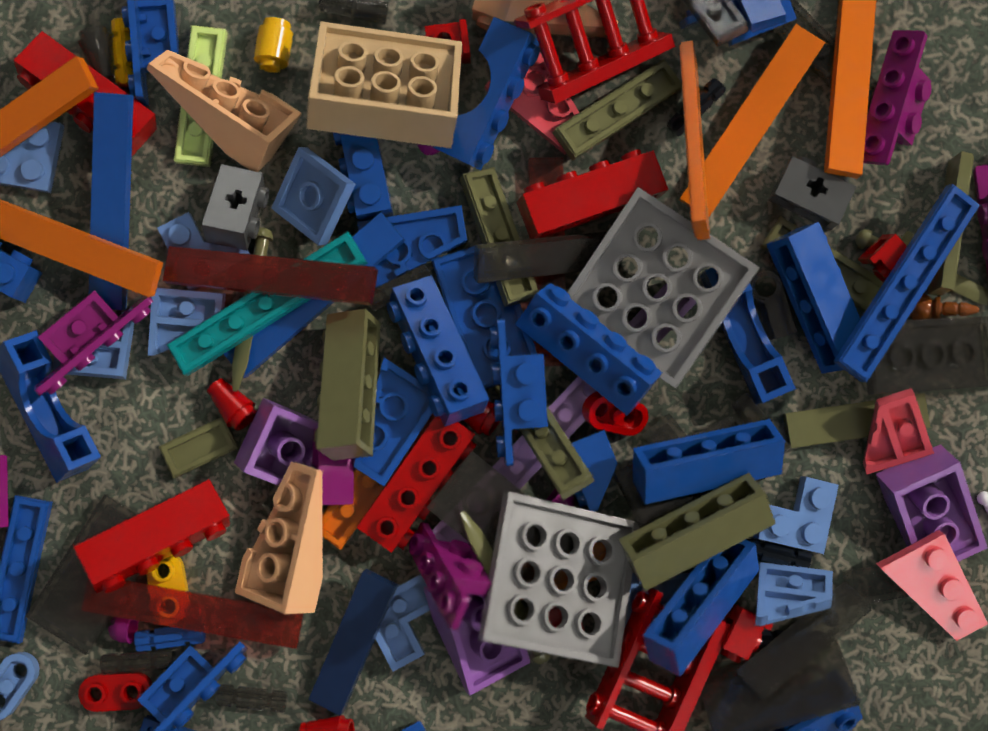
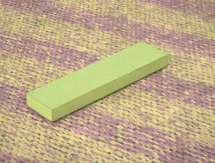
(192, 143)

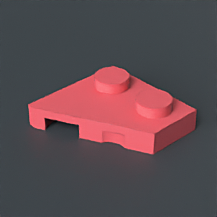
(896, 433)

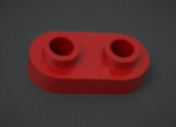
(611, 418)
(113, 691)

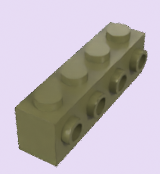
(348, 385)
(697, 531)

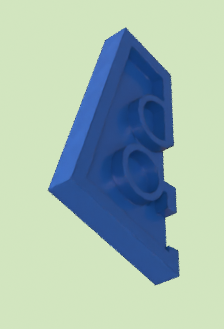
(426, 238)
(399, 419)

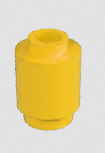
(273, 44)

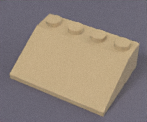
(385, 85)

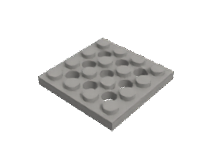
(673, 231)
(512, 550)

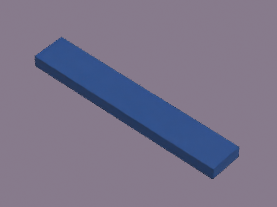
(111, 182)
(375, 242)
(906, 283)

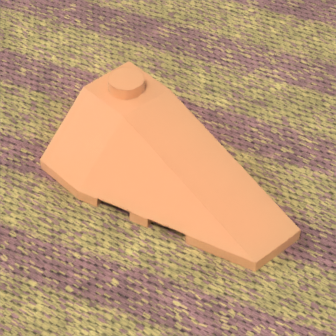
(287, 557)

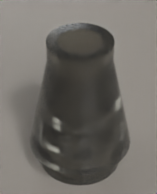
(98, 49)

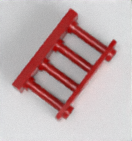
(590, 69)
(677, 699)

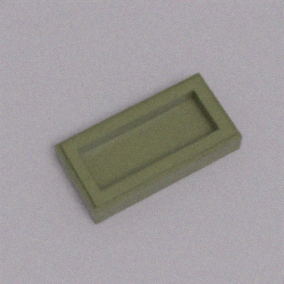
(198, 447)

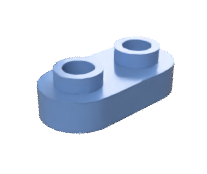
(14, 686)

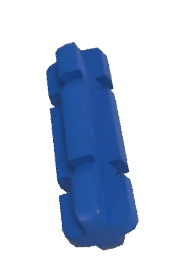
(166, 638)

